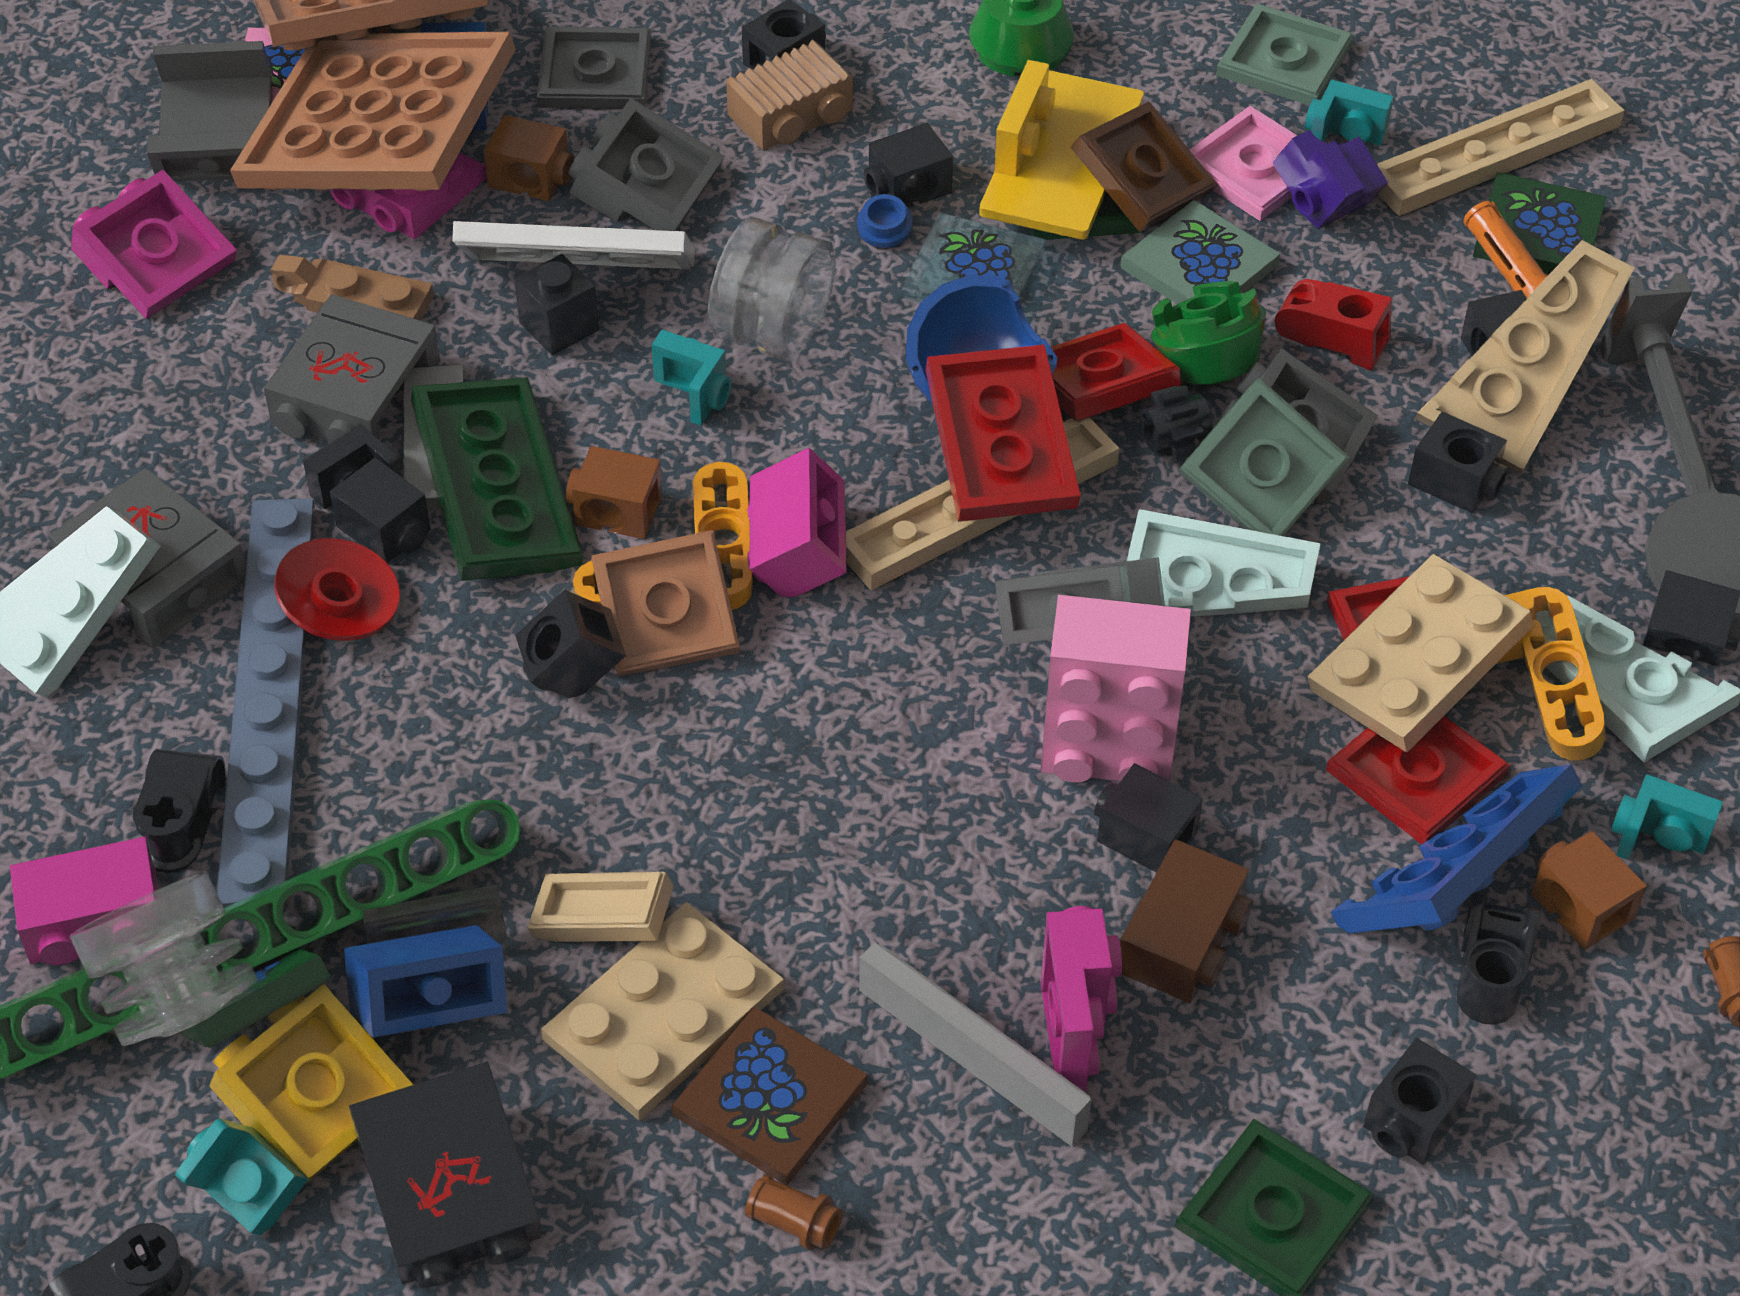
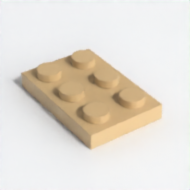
(1420, 652)
(661, 1010)

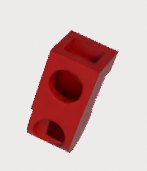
(1337, 320)

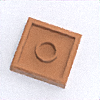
(667, 602)

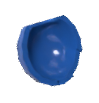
(968, 317)

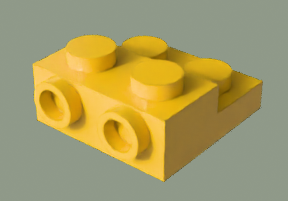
(303, 1077)

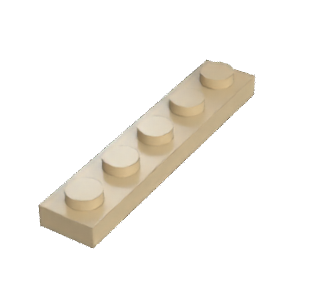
(1498, 146)
(929, 523)

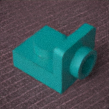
(1350, 113)
(1670, 813)
(241, 1174)

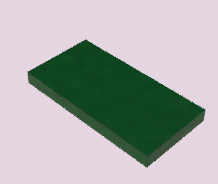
(495, 478)

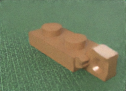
(315, 282)

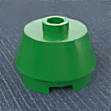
(1019, 31)
(1212, 333)

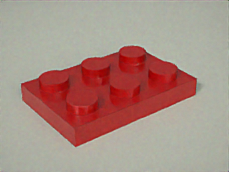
(1002, 433)

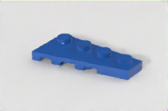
(1463, 856)

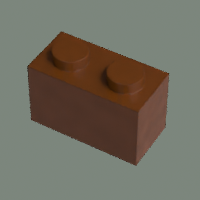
(1184, 920)

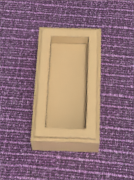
(601, 907)

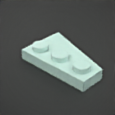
(1223, 566)
(68, 597)
(1643, 695)

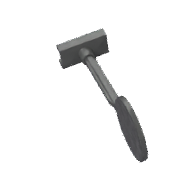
(1698, 531)

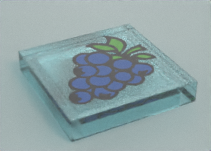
(967, 248)

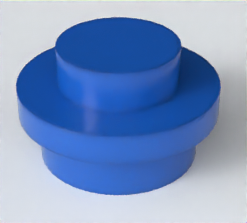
(884, 221)

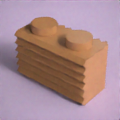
(789, 95)

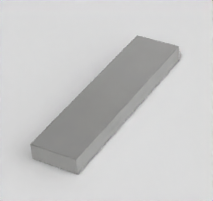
(974, 1043)

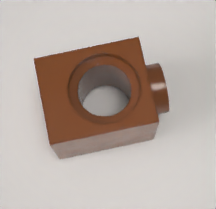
(528, 158)
(615, 491)
(1587, 888)

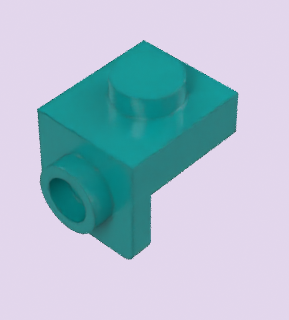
(693, 369)

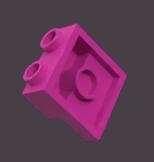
(411, 209)
(150, 243)
(1078, 988)

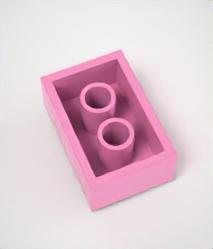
(1113, 688)

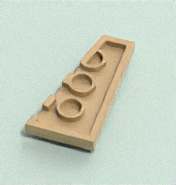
(1534, 354)

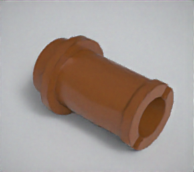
(1726, 973)
(794, 1212)

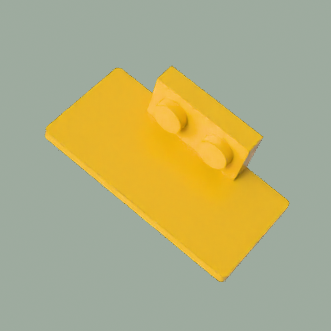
(1036, 172)

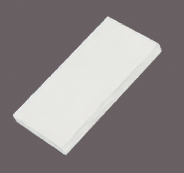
(577, 244)

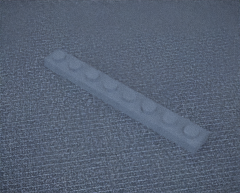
(264, 712)

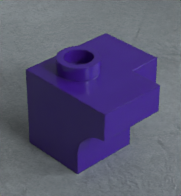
(1329, 177)

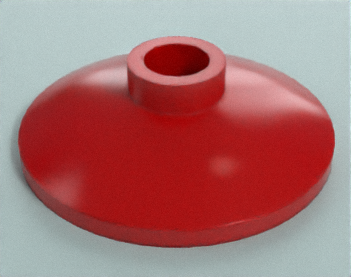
(340, 571)

